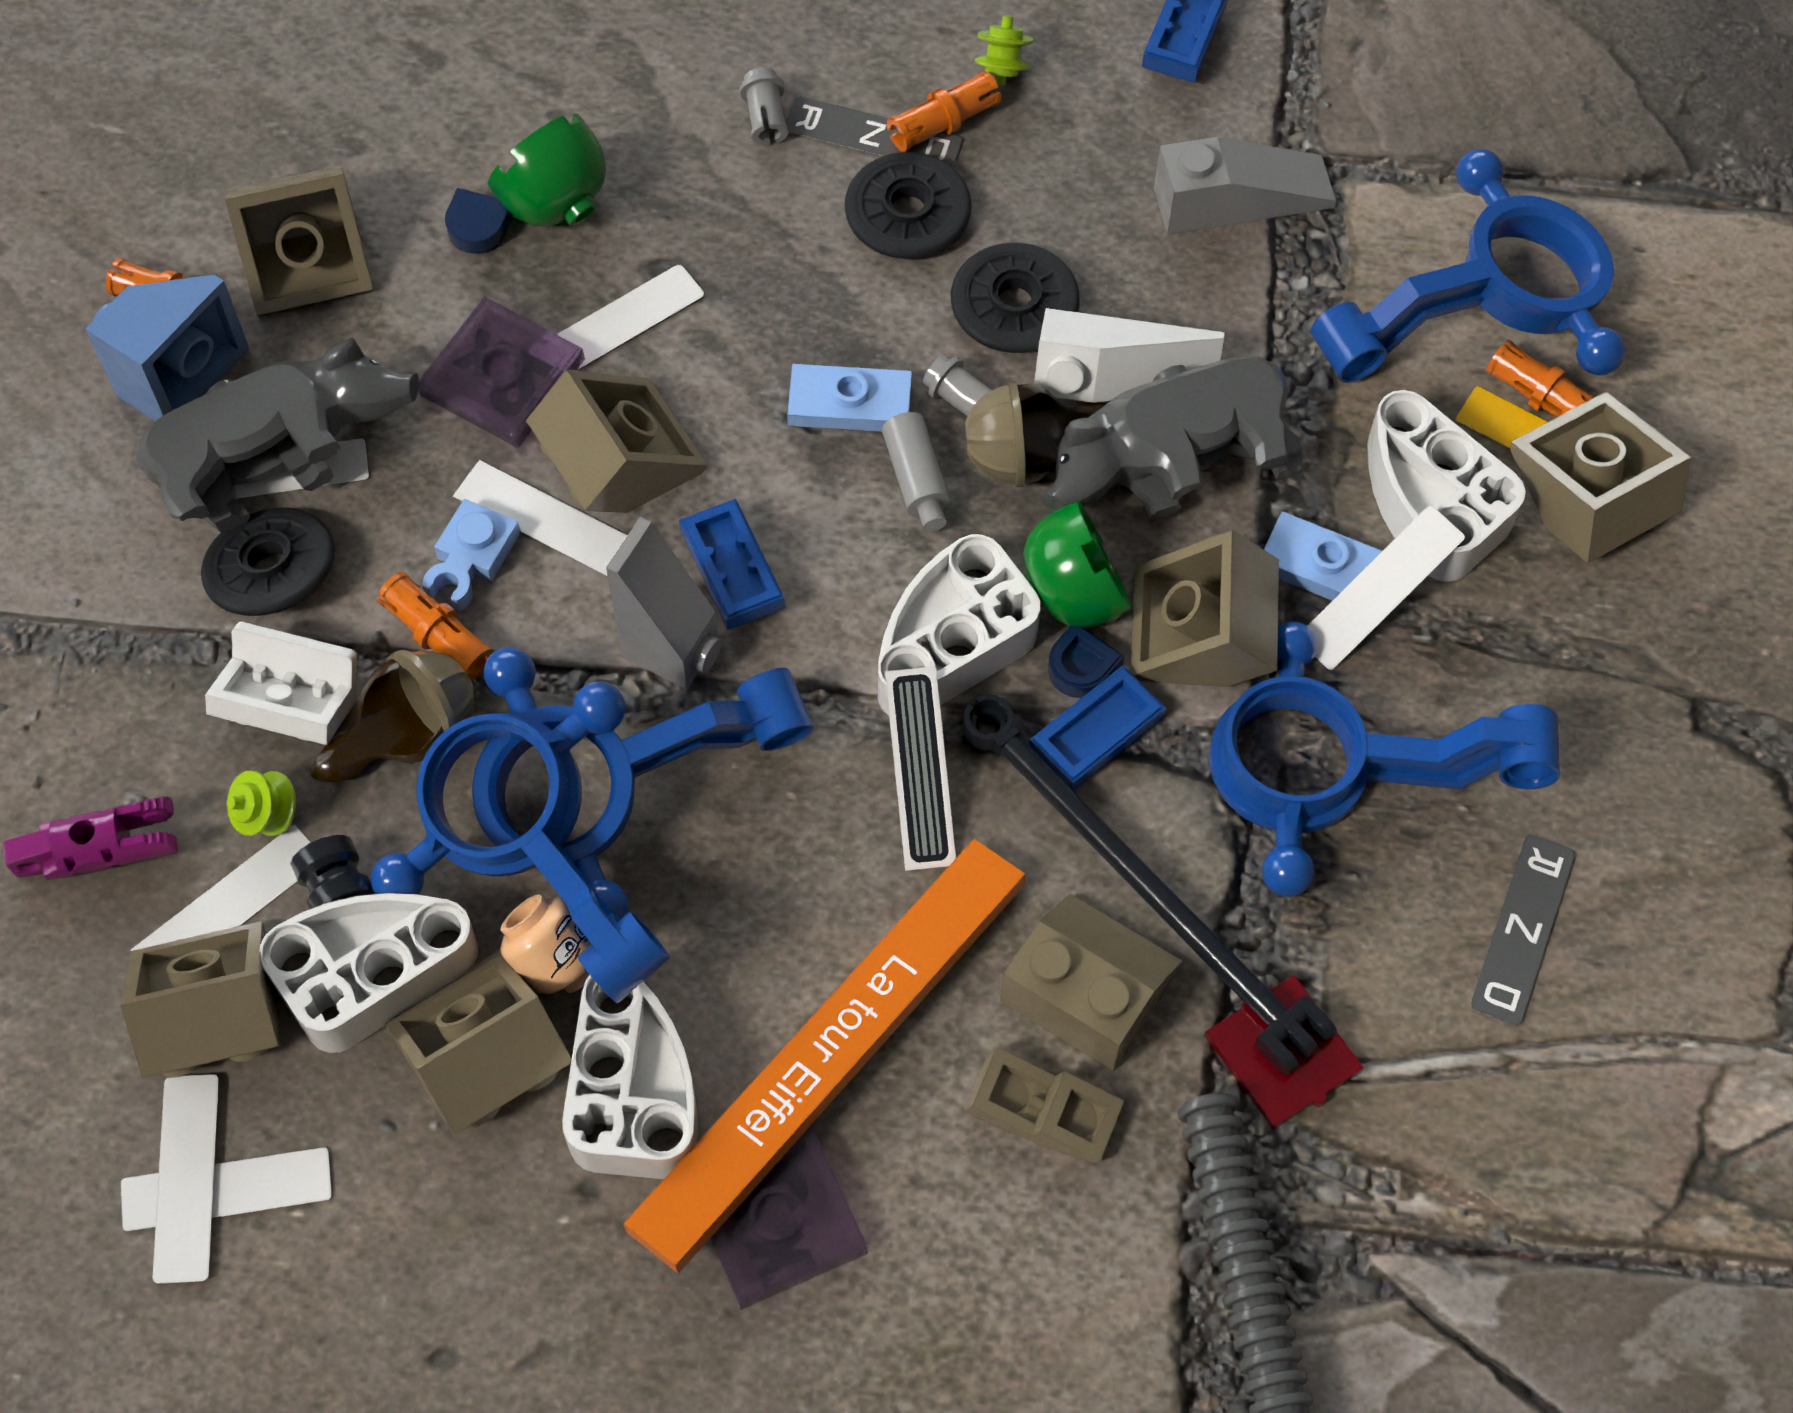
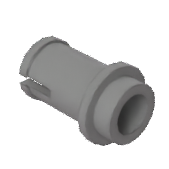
(763, 93)
(954, 384)

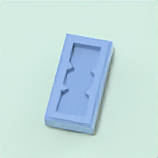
(846, 396)
(1317, 556)

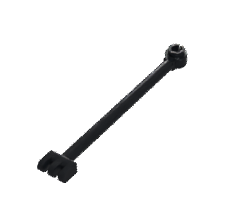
(1282, 1023)

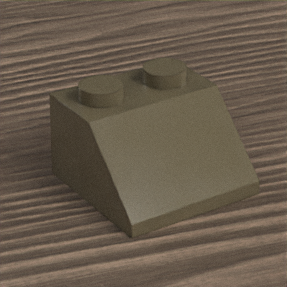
(298, 240)
(613, 440)
(1601, 475)
(1206, 614)
(1087, 979)
(200, 1002)
(480, 1044)

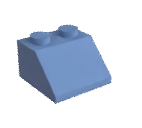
(167, 341)

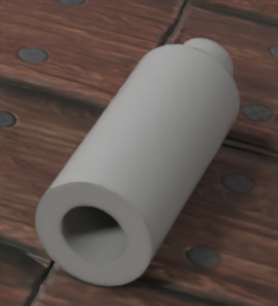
(917, 469)

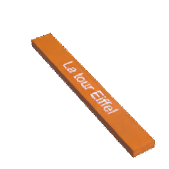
(823, 1057)

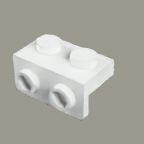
(285, 684)

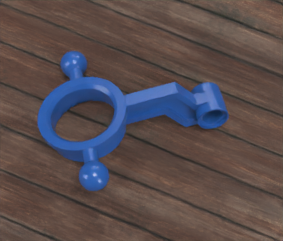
(1360, 342)
(767, 712)
(1517, 743)
(620, 949)

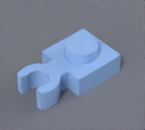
(470, 546)

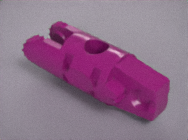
(92, 841)

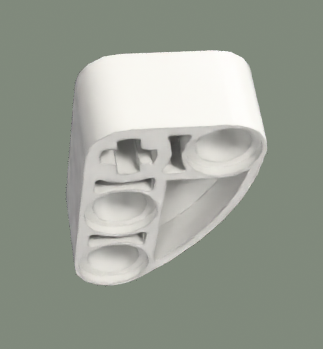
(1476, 496)
(947, 609)
(350, 946)
(646, 1094)

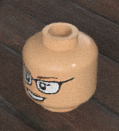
(545, 945)

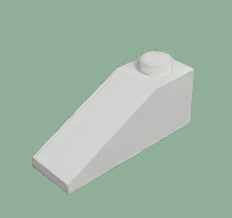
(1105, 356)

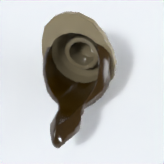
(1018, 431)
(399, 714)

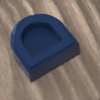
(476, 221)
(1081, 662)

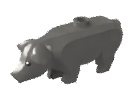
(263, 424)
(1172, 430)

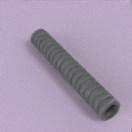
(1244, 1255)

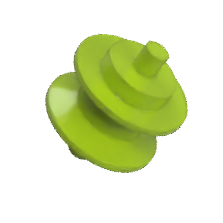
(1004, 50)
(261, 803)

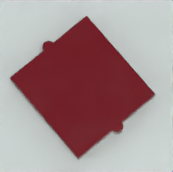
(1272, 1092)

